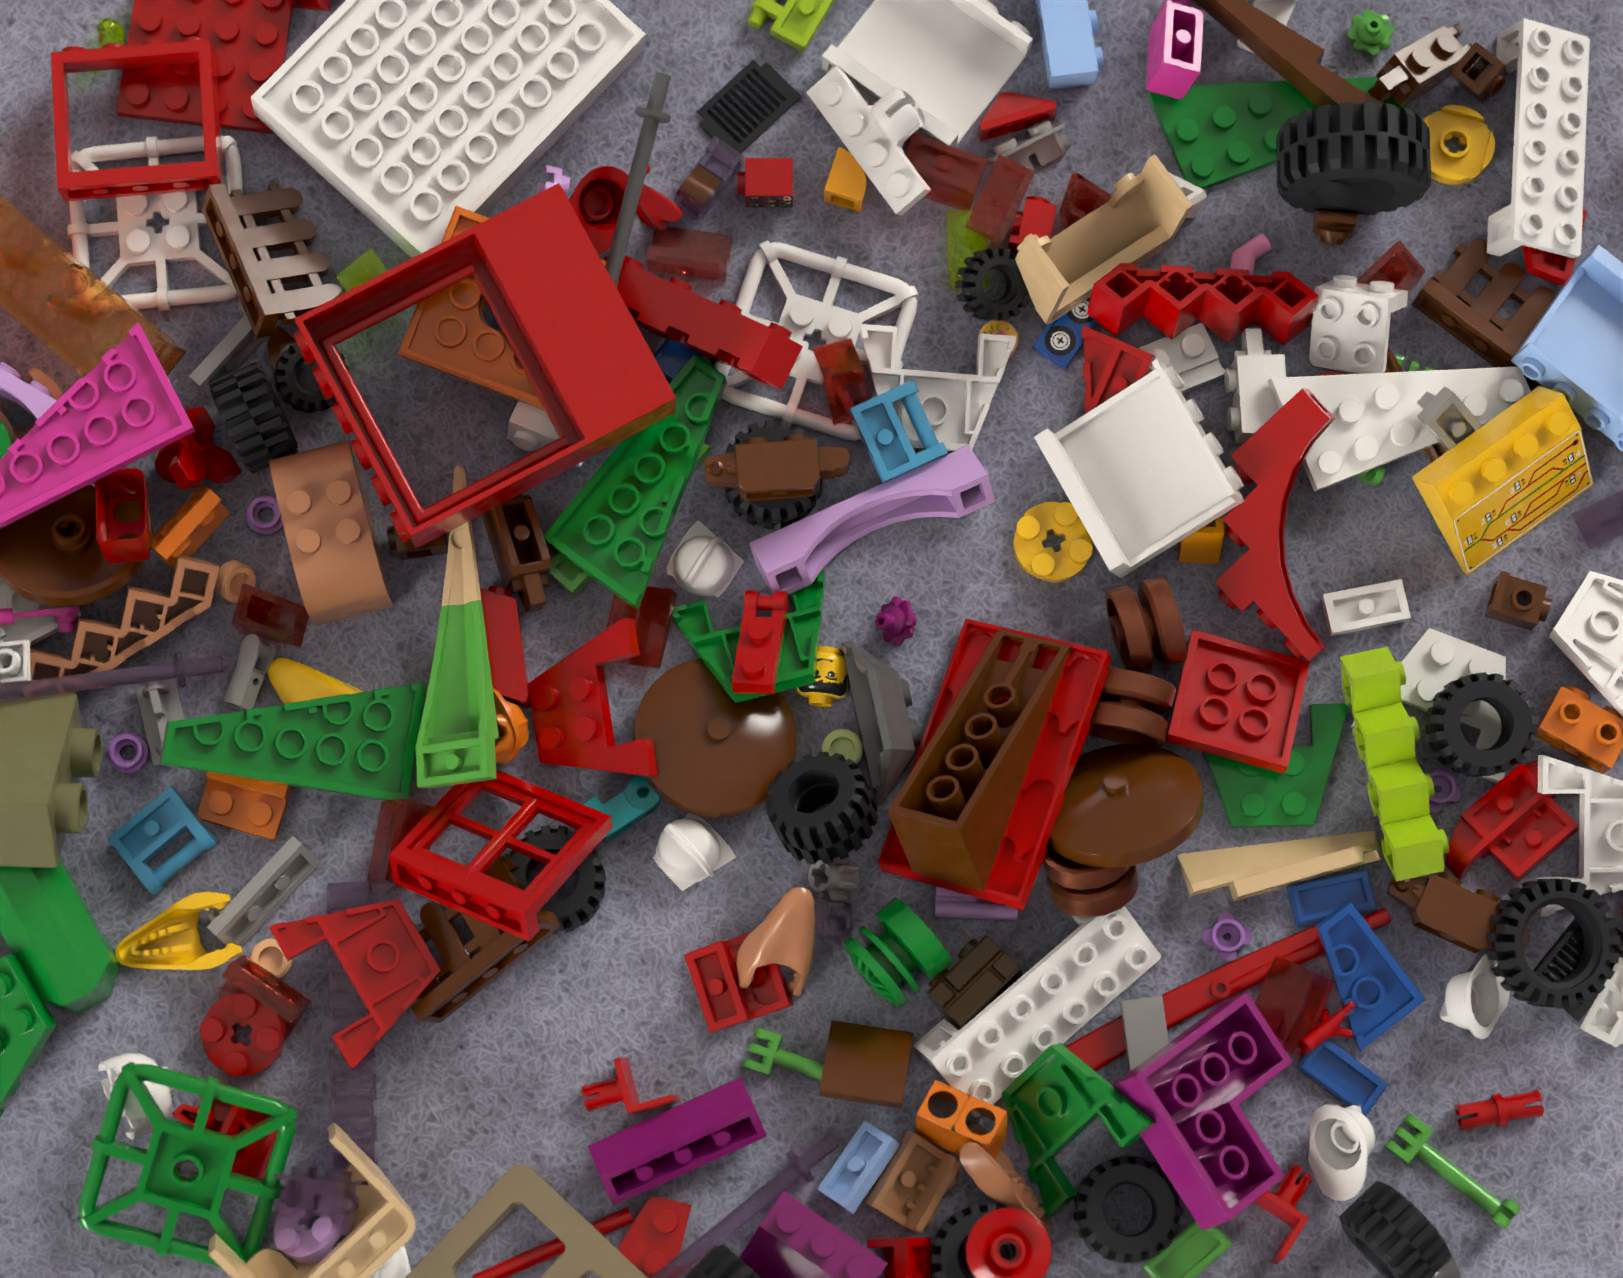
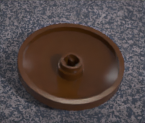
(57, 555)
(707, 748)
(1127, 806)

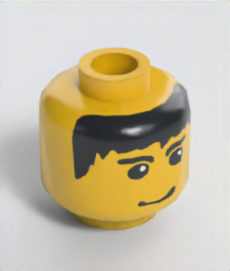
(830, 679)

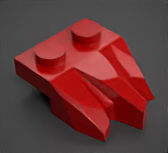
(231, 1120)

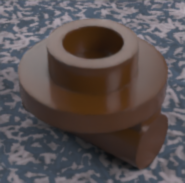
(1334, 225)

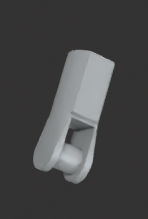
(250, 671)

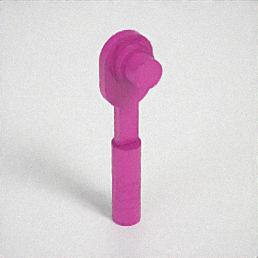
(64, 616)

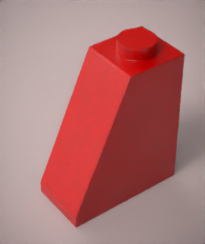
(505, 645)

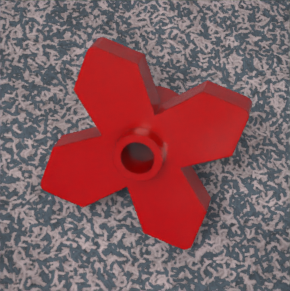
(195, 456)

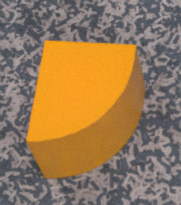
(846, 182)
(1204, 544)

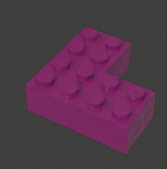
(1194, 1101)

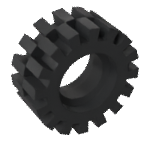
(973, 290)
(290, 389)

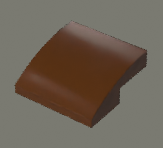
(866, 1064)

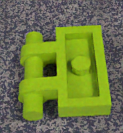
(794, 23)

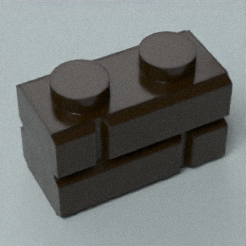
(973, 981)

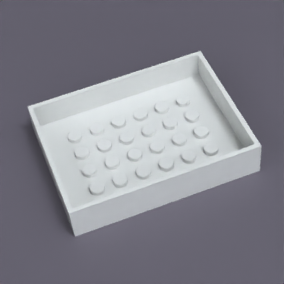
(441, 100)

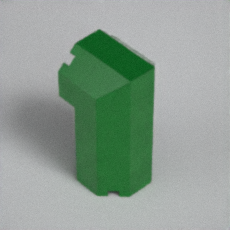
(56, 937)

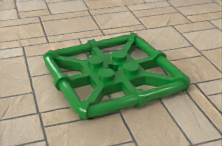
(173, 1143)

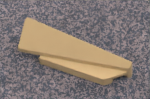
(1276, 865)

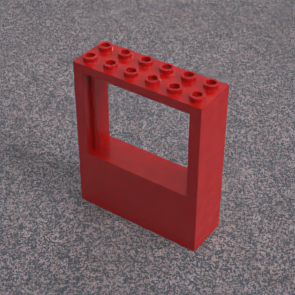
(557, 318)

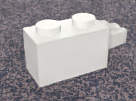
(1247, 380)

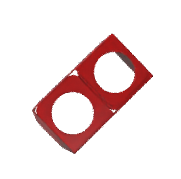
(121, 486)

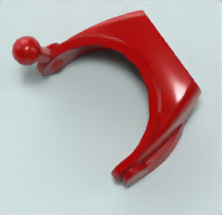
(656, 208)

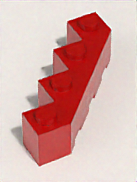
(1220, 300)
(706, 326)

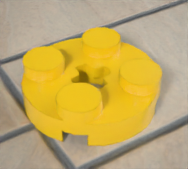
(1473, 136)
(1042, 561)

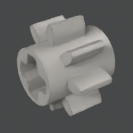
(834, 879)

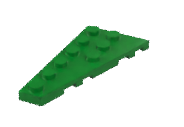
(1231, 126)
(630, 502)
(329, 744)

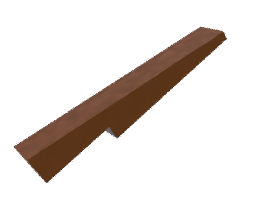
(1285, 52)

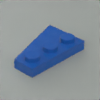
(1365, 975)

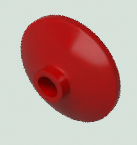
(1010, 1227)

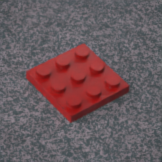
(1238, 701)

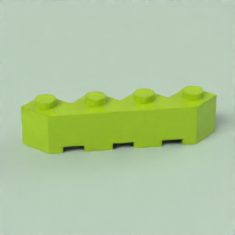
(1396, 783)

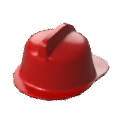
(598, 203)

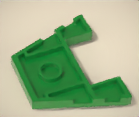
(798, 649)
(1275, 799)
(23, 1025)
(1053, 1106)

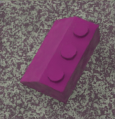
(804, 1245)

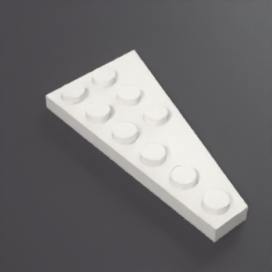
(1380, 413)

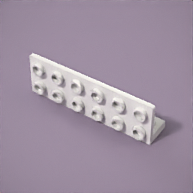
(1547, 140)
(1041, 1006)

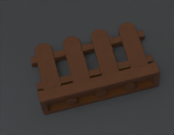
(247, 260)
(1475, 319)
(468, 971)

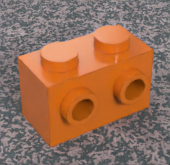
(1582, 728)

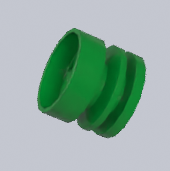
(897, 953)

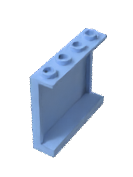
(1580, 344)

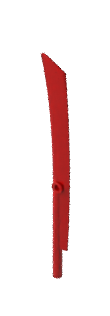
(1214, 987)

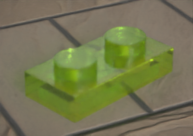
(960, 245)

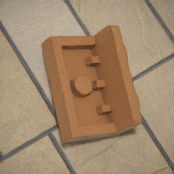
(914, 1183)

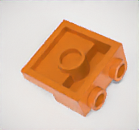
(244, 804)

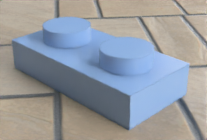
(858, 1167)

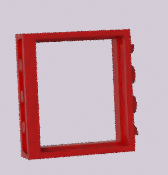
(141, 179)

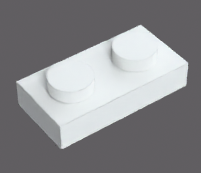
(1365, 607)

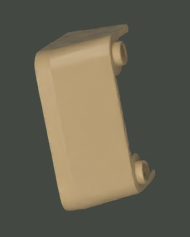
(1127, 229)
(378, 1230)

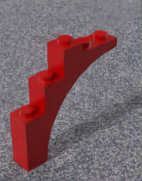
(1261, 574)

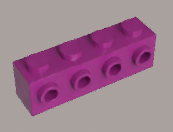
(677, 1141)

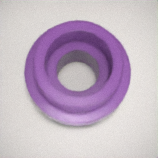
(256, 507)
(118, 744)

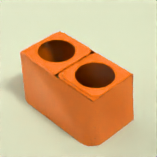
(939, 1130)

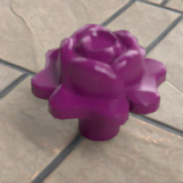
(896, 621)

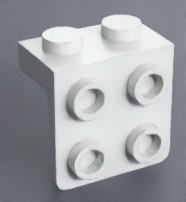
(1353, 324)

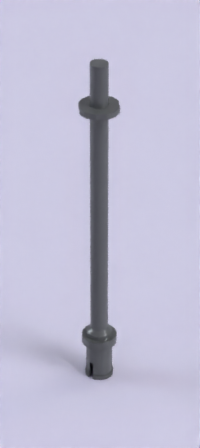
(652, 116)

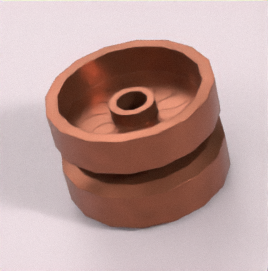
(1146, 625)
(1131, 708)
(1088, 889)

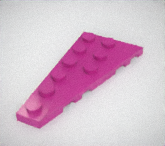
(93, 429)

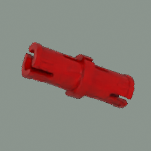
(1499, 1110)

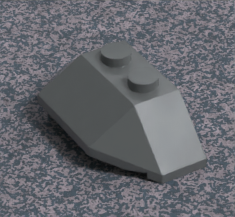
(881, 719)

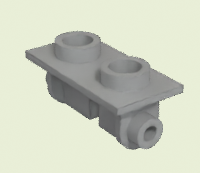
(1041, 142)
(158, 705)

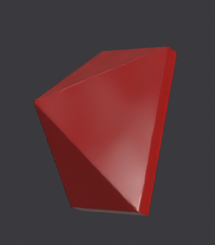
(1014, 113)

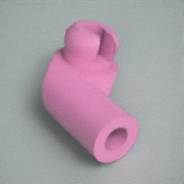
(1245, 255)

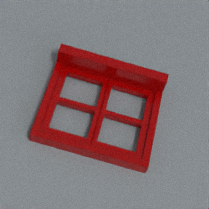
(467, 886)

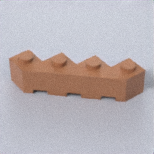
(143, 620)

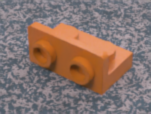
(189, 526)

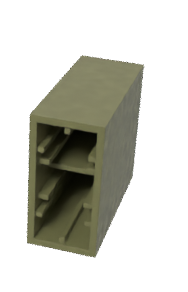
(40, 775)

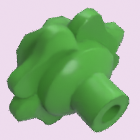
(1370, 32)

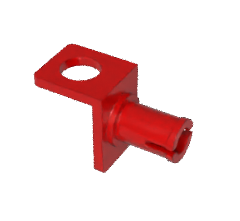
(622, 1089)
(1283, 1206)

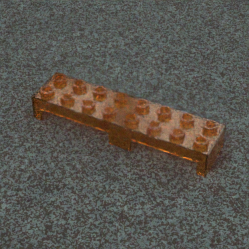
(65, 299)

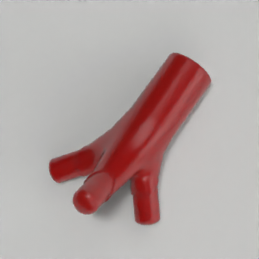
(1327, 1028)

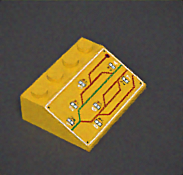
(1506, 477)

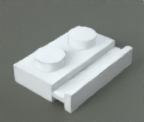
(1190, 355)

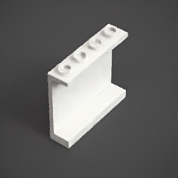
(939, 52)

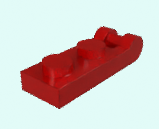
(760, 643)

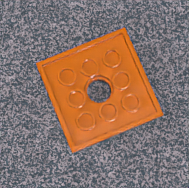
(456, 340)

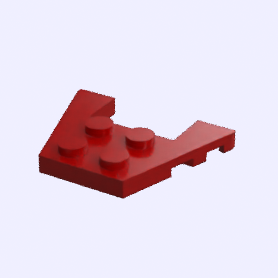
(574, 709)
(381, 958)

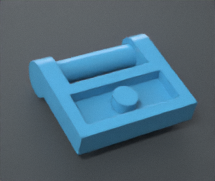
(886, 437)
(154, 830)

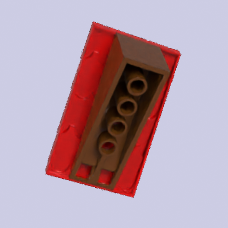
(994, 763)

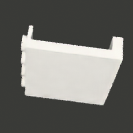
(1142, 470)

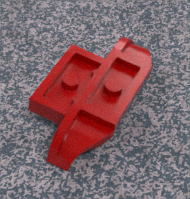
(1511, 826)

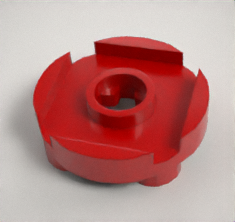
(237, 1057)

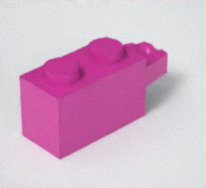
(1174, 49)

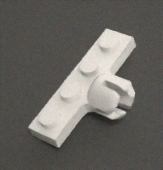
(875, 135)

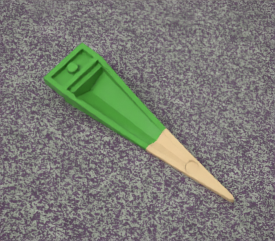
(459, 707)

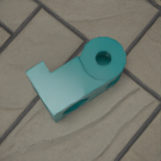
(628, 806)

